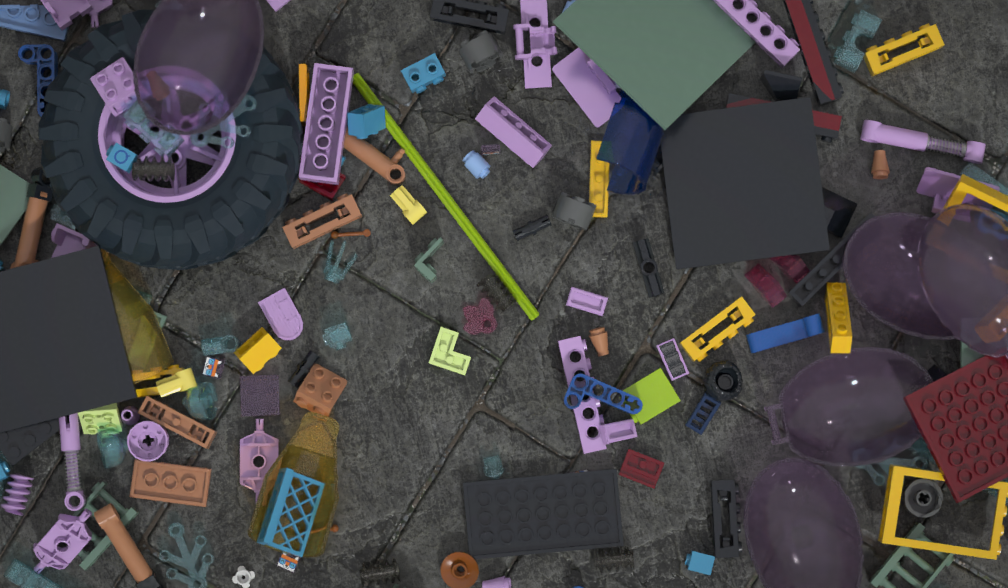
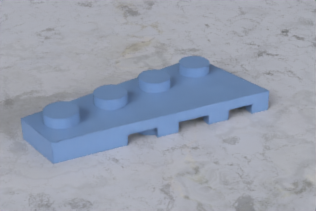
(32, 20)

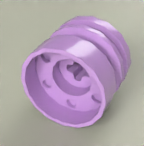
(141, 450)

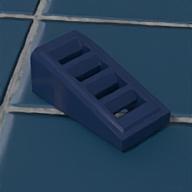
(701, 402)

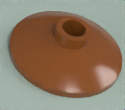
(453, 576)

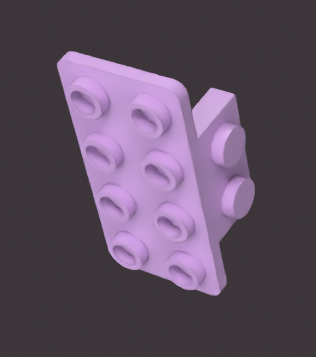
(588, 86)
(940, 186)

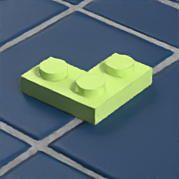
(443, 353)

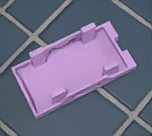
(66, 10)

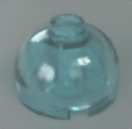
(200, 401)
(112, 448)

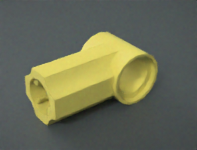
(411, 209)
(179, 382)

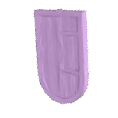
(282, 315)

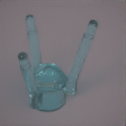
(334, 273)

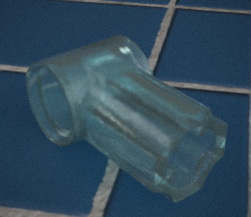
(219, 345)

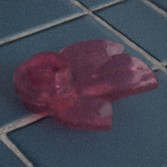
(477, 316)

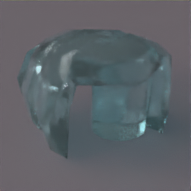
(493, 467)

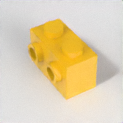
(257, 350)

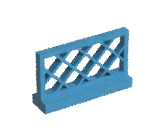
(275, 508)

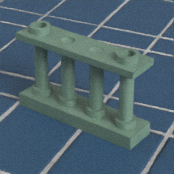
(100, 543)
(892, 562)

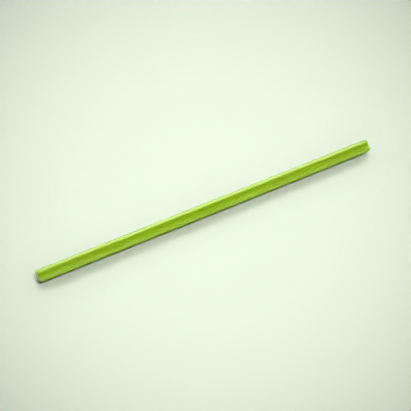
(448, 201)

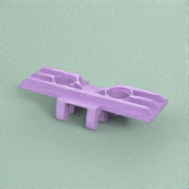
(541, 43)

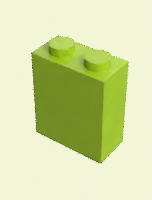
(655, 395)

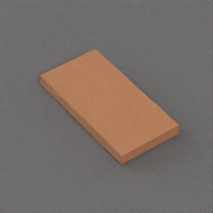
(170, 483)

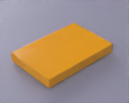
(304, 92)

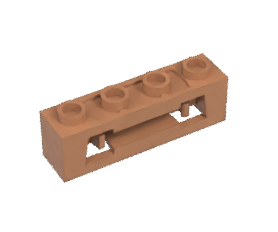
(325, 210)
(177, 422)

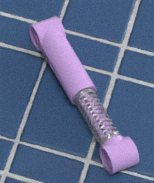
(879, 133)
(71, 445)

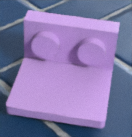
(116, 86)

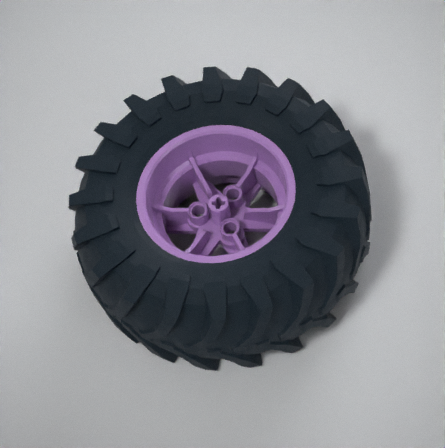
(177, 224)

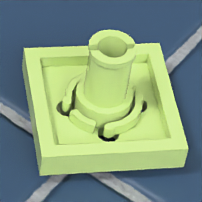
(101, 419)

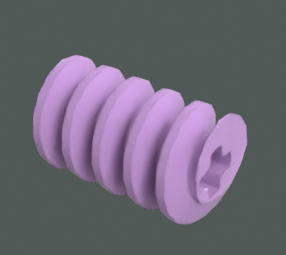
(17, 493)

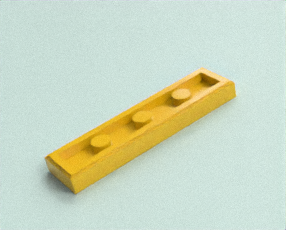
(598, 182)

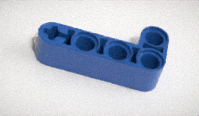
(42, 65)
(785, 333)
(605, 397)

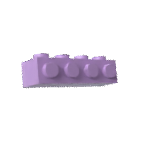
(513, 132)

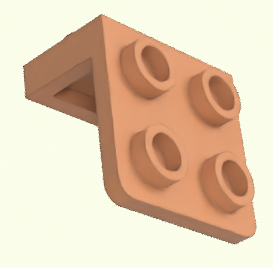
(320, 390)

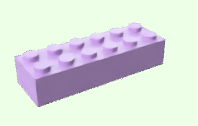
(326, 123)

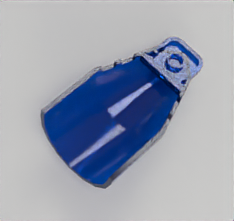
(631, 145)

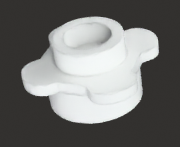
(248, 576)

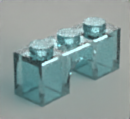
(863, 25)
(164, 142)

